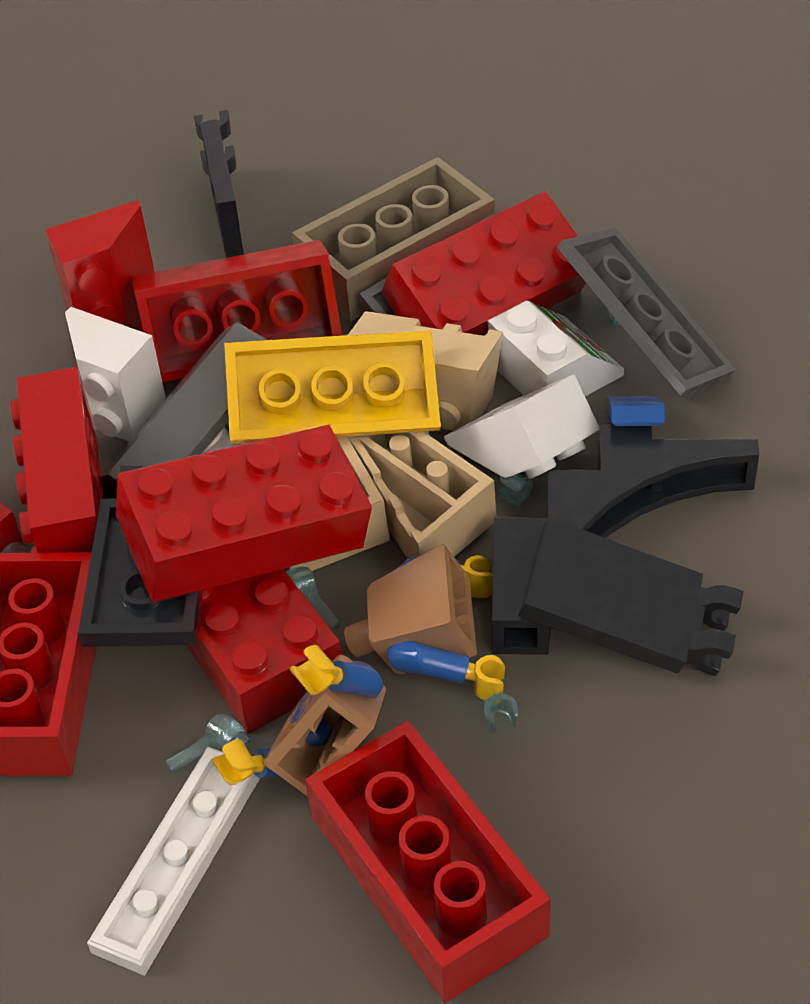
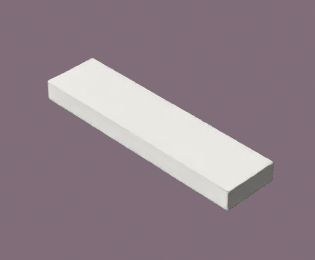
(170, 867)

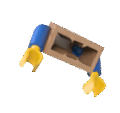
(425, 620)
(321, 729)

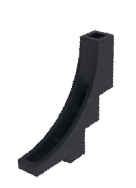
(631, 480)

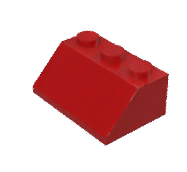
(98, 259)

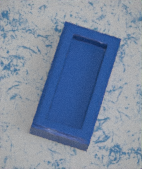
(635, 410)

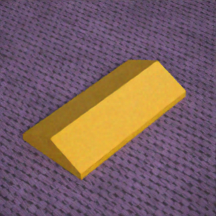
(344, 381)

